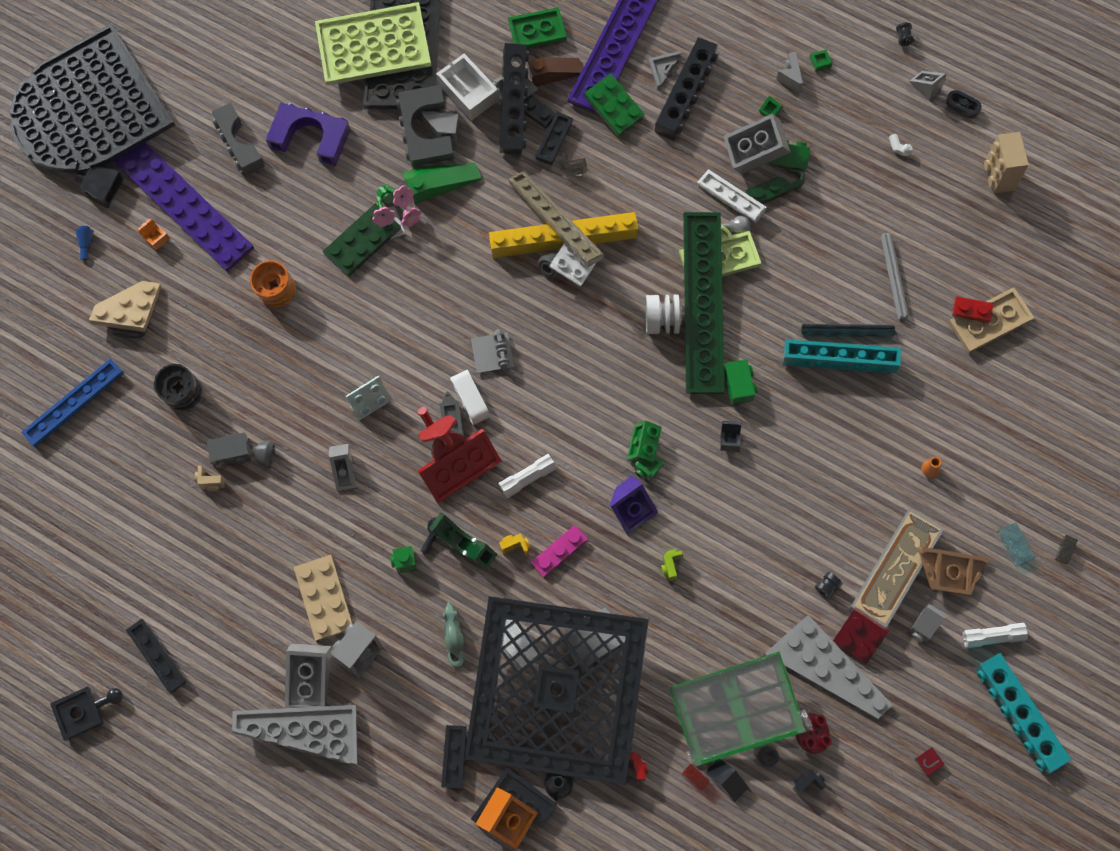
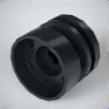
(171, 380)

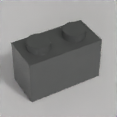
(229, 450)

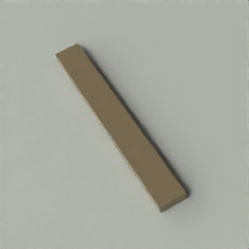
(556, 219)

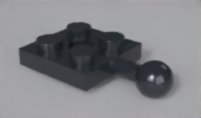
(89, 706)

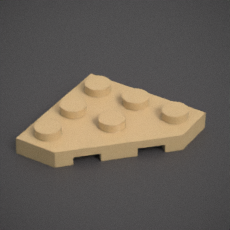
(128, 308)

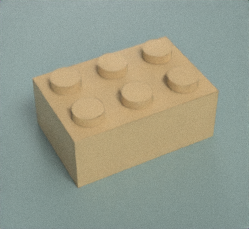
(1006, 162)

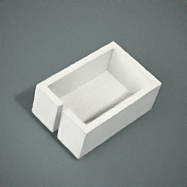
(468, 87)

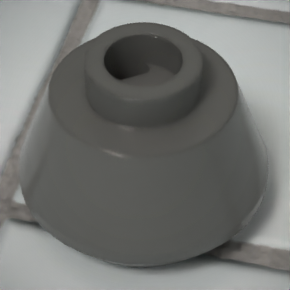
(544, 263)
(264, 453)

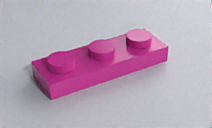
(559, 551)

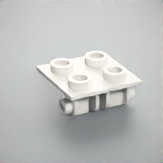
(570, 265)

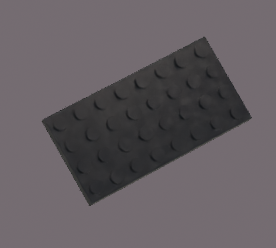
(383, 90)

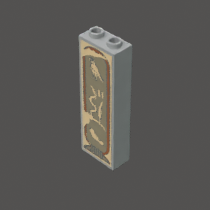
(896, 568)

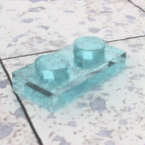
(1016, 544)

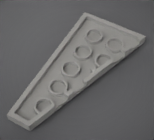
(819, 660)
(312, 730)

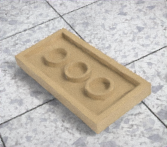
(1007, 315)
(323, 597)

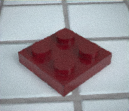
(861, 635)

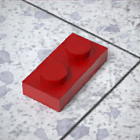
(972, 309)

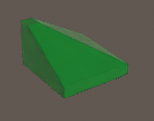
(770, 106)

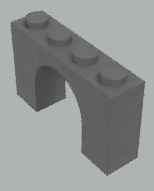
(412, 104)

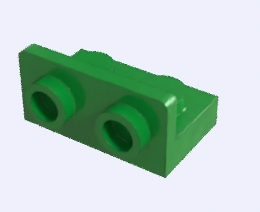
(644, 442)

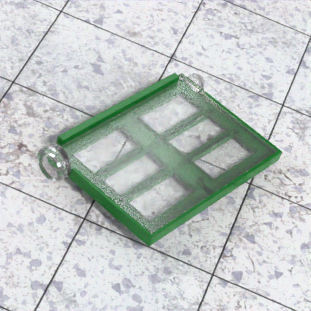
(738, 709)

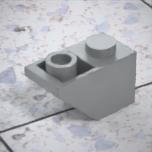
(442, 124)

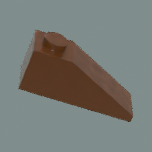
(553, 69)

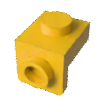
(513, 542)

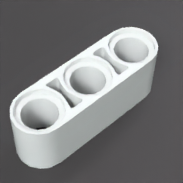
(470, 397)

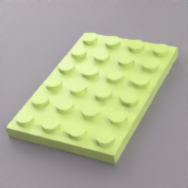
(372, 43)

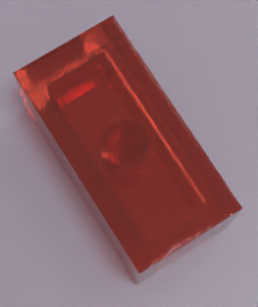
(695, 777)

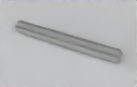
(894, 276)

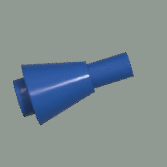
(84, 237)

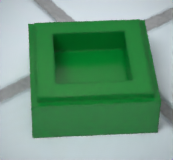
(820, 60)

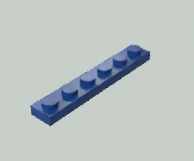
(72, 402)

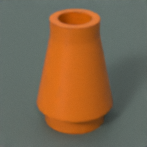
(932, 467)

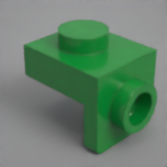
(648, 470)

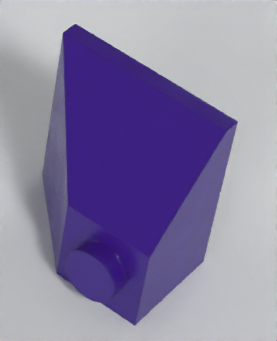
(632, 504)

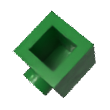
(403, 559)

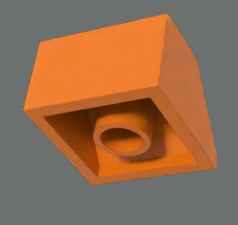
(506, 818)

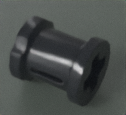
(905, 34)

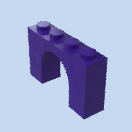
(291, 118)

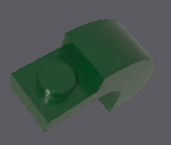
(462, 543)

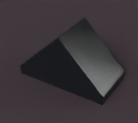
(727, 779)

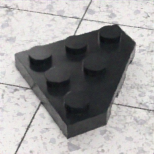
(524, 792)

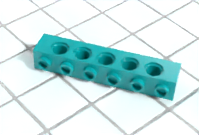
(841, 356)
(1033, 718)

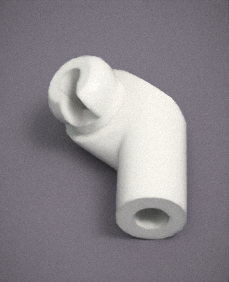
(898, 148)

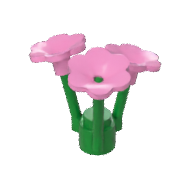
(400, 198)

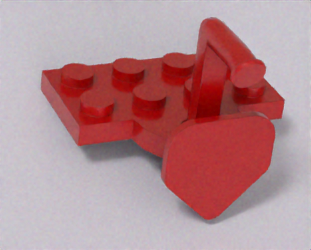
(459, 459)

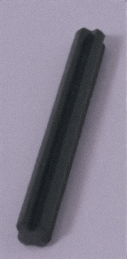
(848, 329)

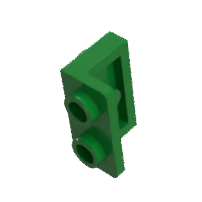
(797, 158)

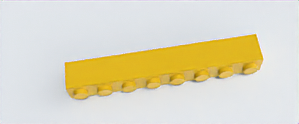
(543, 238)

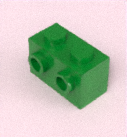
(739, 381)

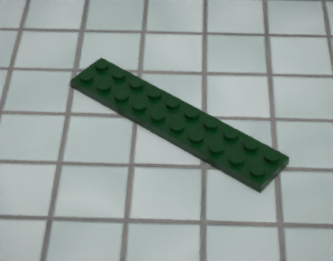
(703, 303)

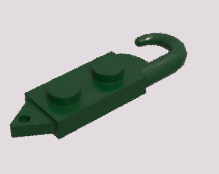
(775, 187)

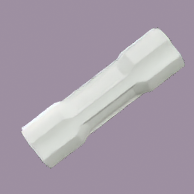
(539, 469)
(1008, 633)

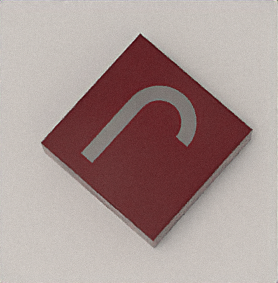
(929, 761)

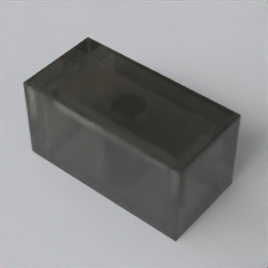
(1066, 549)

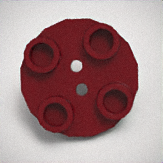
(818, 741)

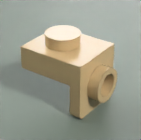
(211, 483)

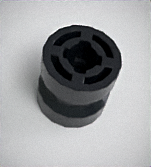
(828, 585)

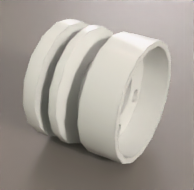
(663, 314)

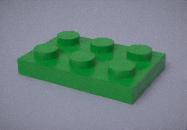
(537, 28)
(613, 104)

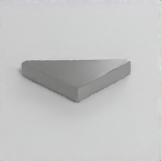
(662, 66)

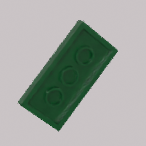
(359, 242)

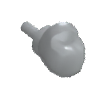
(739, 224)

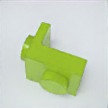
(668, 568)

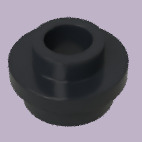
(768, 749)

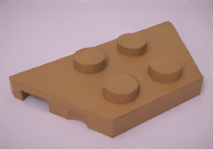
(951, 570)

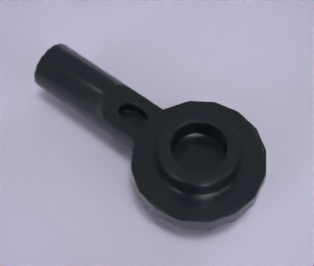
(430, 539)

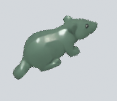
(454, 638)

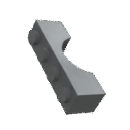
(246, 155)

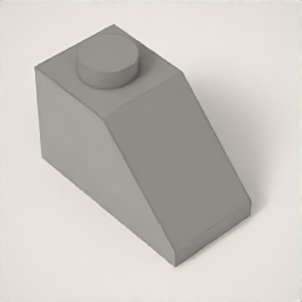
(342, 467)
(927, 623)

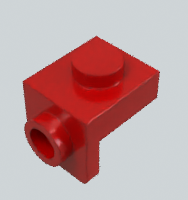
(640, 768)

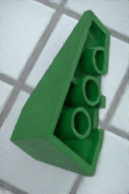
(437, 180)

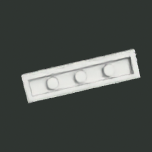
(732, 196)

